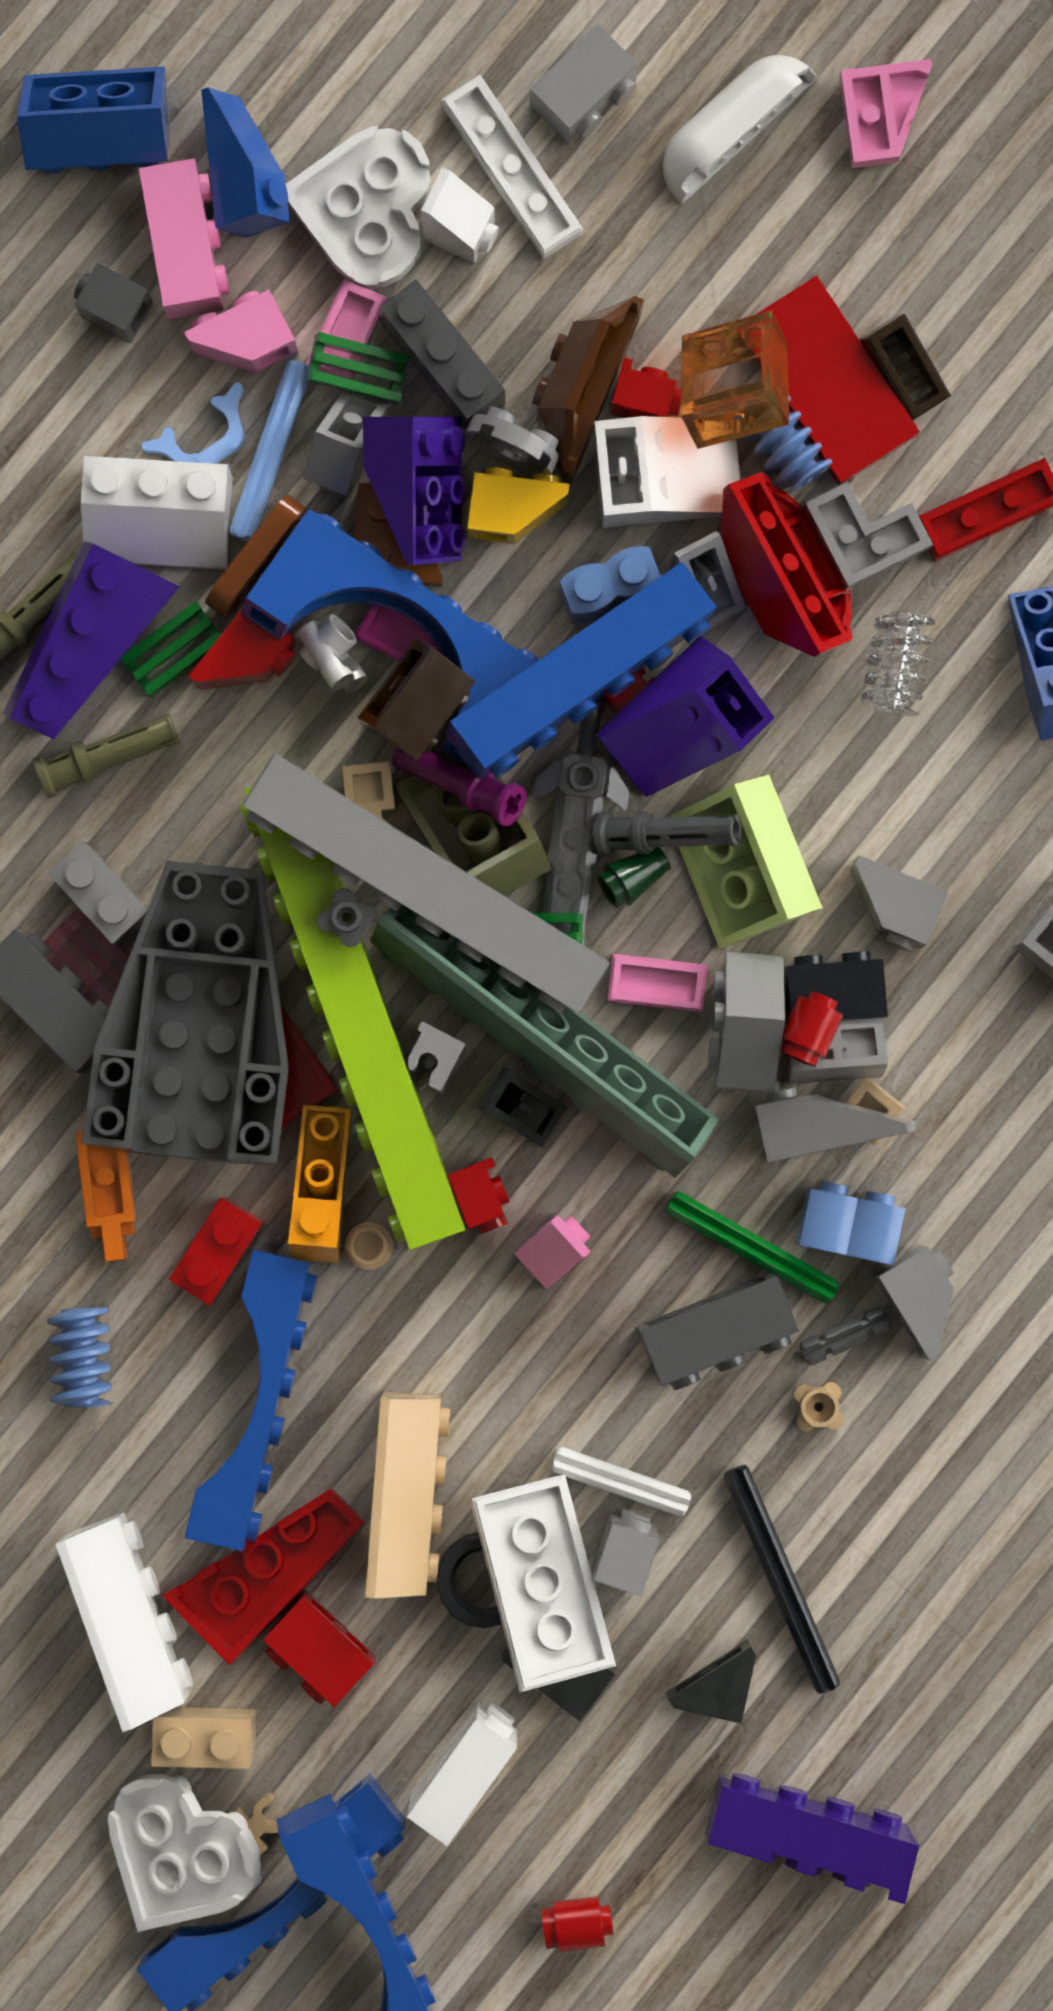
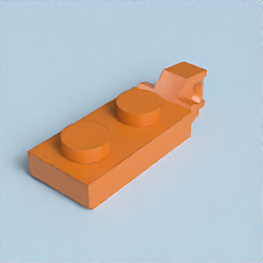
(107, 1197)

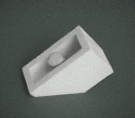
(458, 218)

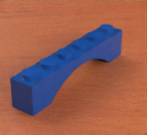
(227, 1501)
(327, 1860)
(198, 1956)

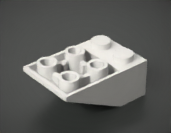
(657, 474)

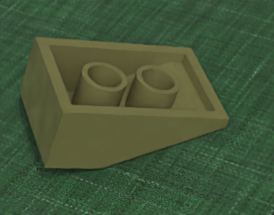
(472, 839)

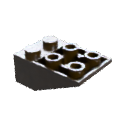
(416, 700)

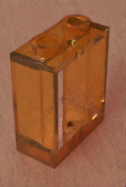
(760, 403)

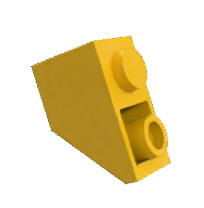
(512, 507)

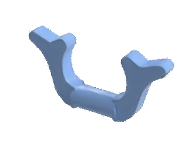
(218, 451)

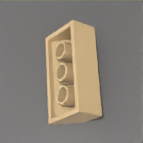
(404, 1495)

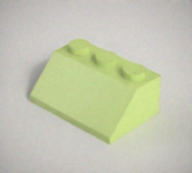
(761, 878)

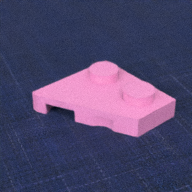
(880, 109)

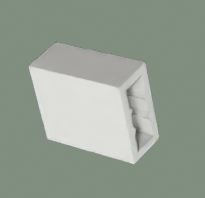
(463, 1772)

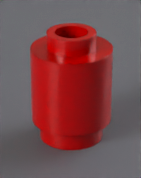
(810, 1028)
(576, 1924)

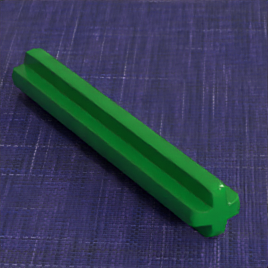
(752, 1247)

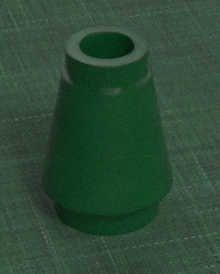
(632, 876)

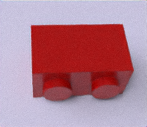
(217, 1250)
(318, 1650)

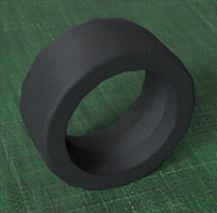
(447, 1589)

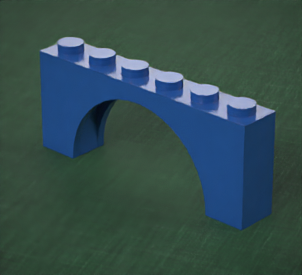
(330, 568)

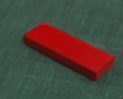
(989, 509)

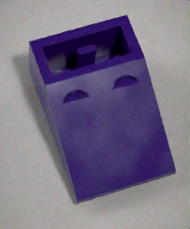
(419, 483)
(685, 719)

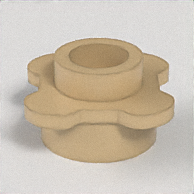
(828, 1416)

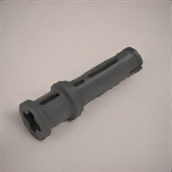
(646, 832)

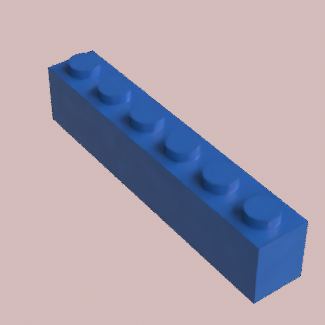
(580, 672)

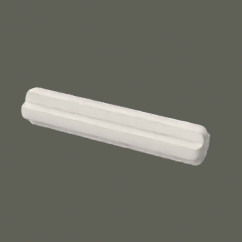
(621, 1481)

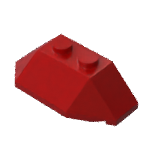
(784, 567)

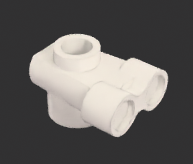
(326, 651)

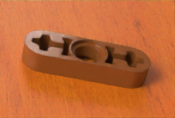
(255, 557)

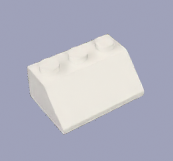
(158, 511)

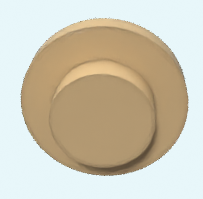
(369, 1245)

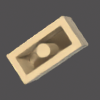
(204, 1738)

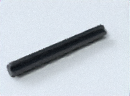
(782, 1579)

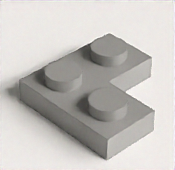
(864, 548)

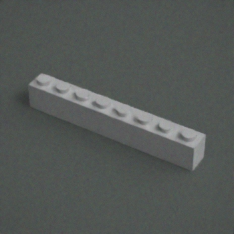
(425, 883)

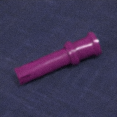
(489, 795)

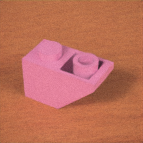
(246, 336)
(554, 1249)

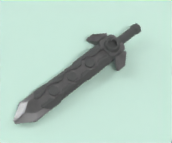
(572, 846)

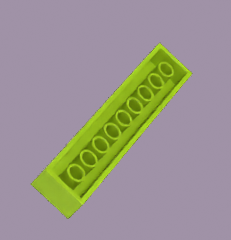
(365, 1043)

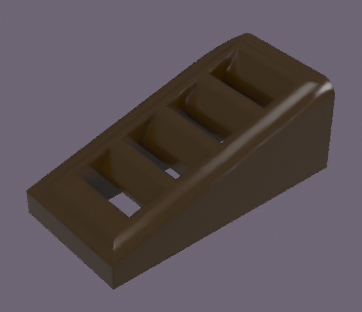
(919, 358)

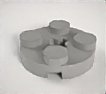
(513, 443)

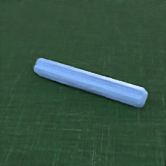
(270, 451)

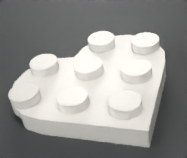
(363, 204)
(176, 1856)

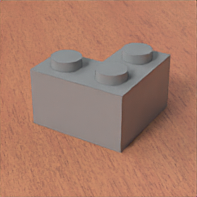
(748, 1021)

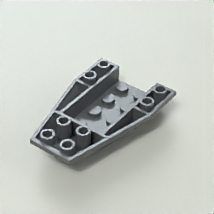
(195, 1027)

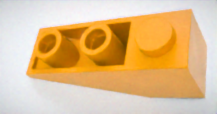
(320, 1184)

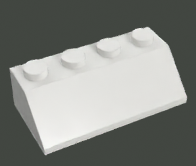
(124, 1620)

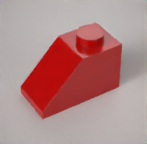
(243, 656)

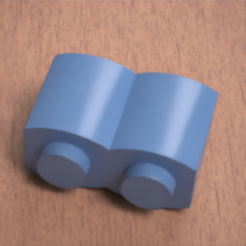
(597, 588)
(850, 1224)

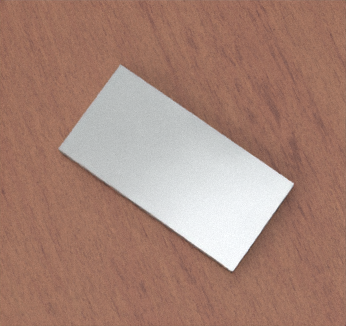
(542, 1583)

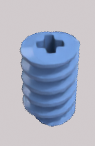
(789, 454)
(80, 1357)

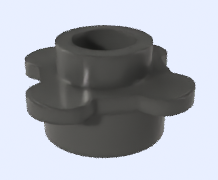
(348, 931)

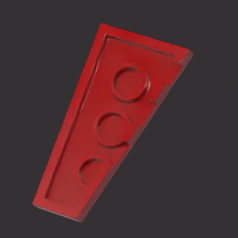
(250, 1588)

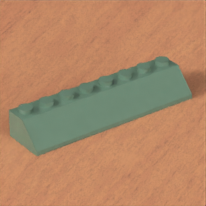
(558, 1046)

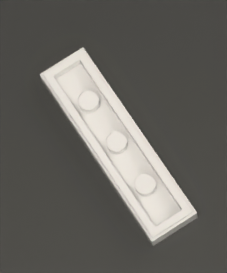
(511, 166)

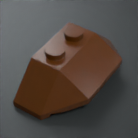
(583, 379)

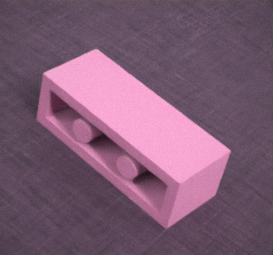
(183, 238)

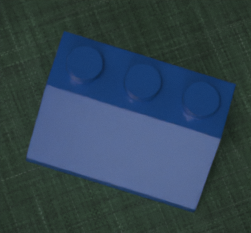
(94, 119)

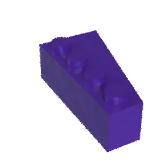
(85, 635)
(813, 1835)

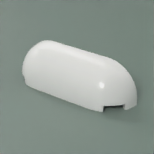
(732, 121)

